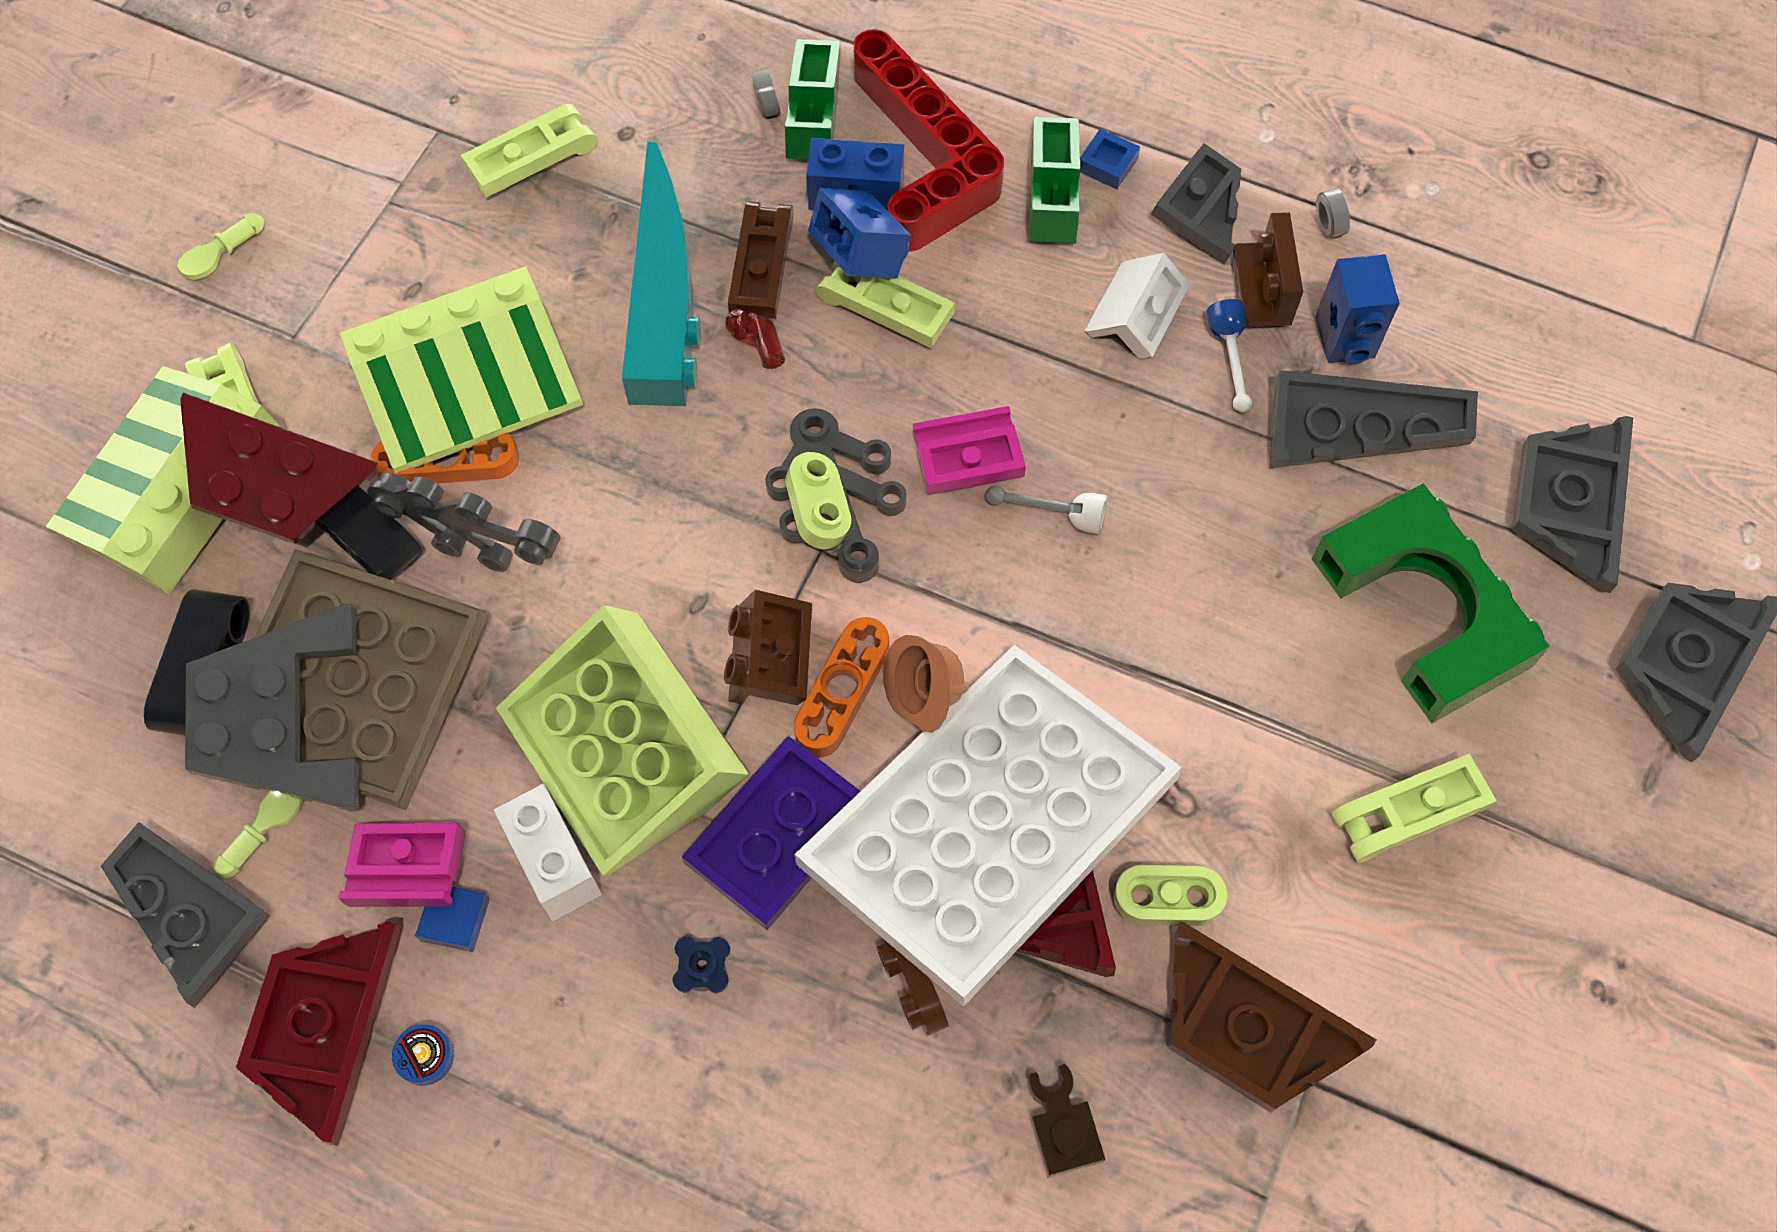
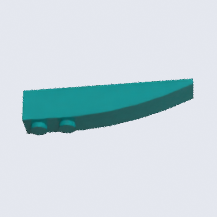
(661, 301)

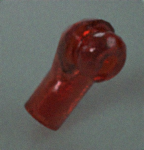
(757, 332)

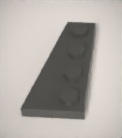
(1352, 418)

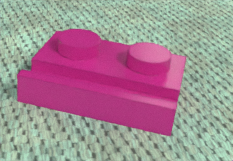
(968, 450)
(402, 865)

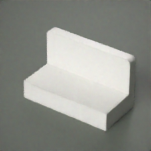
(1140, 303)

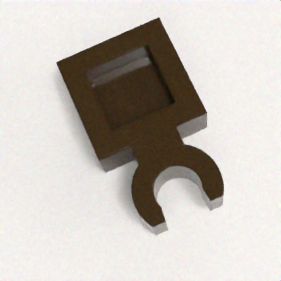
(1065, 1131)

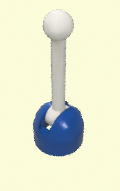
(1227, 323)

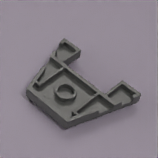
(247, 712)

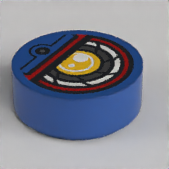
(422, 1055)

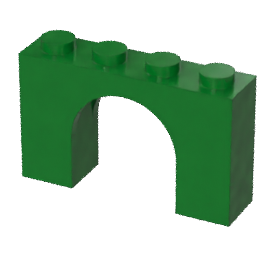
(1421, 537)

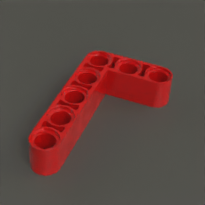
(965, 160)

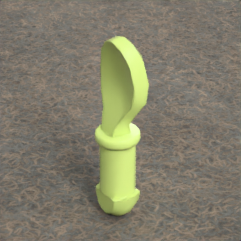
(204, 258)
(274, 811)

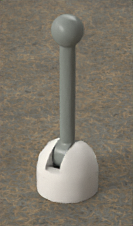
(1085, 511)

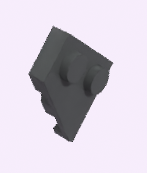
(1203, 203)

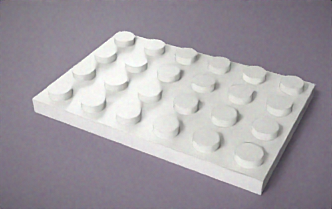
(987, 822)

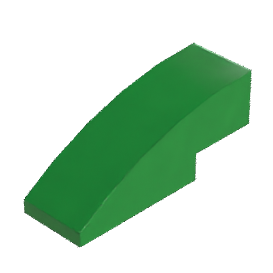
(812, 95)
(1054, 180)

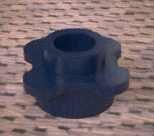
(709, 979)

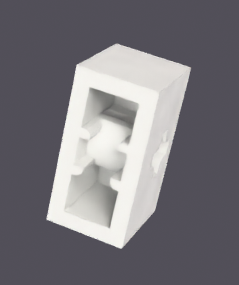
(547, 852)

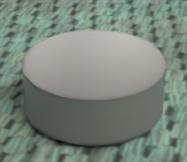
(765, 92)
(1333, 213)

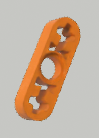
(462, 469)
(846, 648)

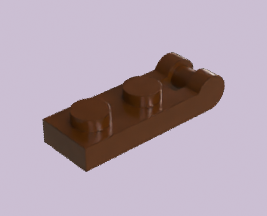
(760, 259)

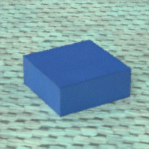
(1108, 158)
(455, 925)

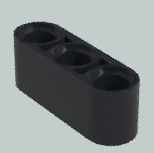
(369, 536)
(201, 627)

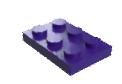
(755, 838)

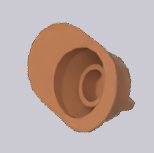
(922, 681)

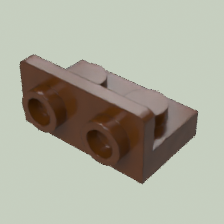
(1269, 274)
(769, 648)

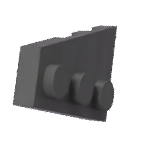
(183, 909)

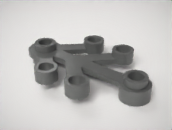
(826, 442)
(461, 521)

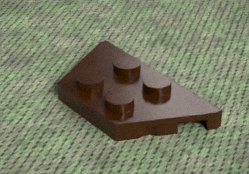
(1252, 1025)

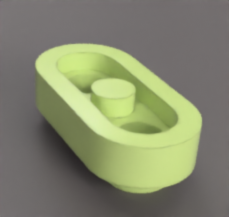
(818, 495)
(1168, 894)

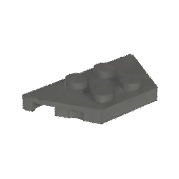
(1576, 497)
(1693, 658)

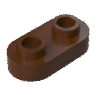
(921, 1003)

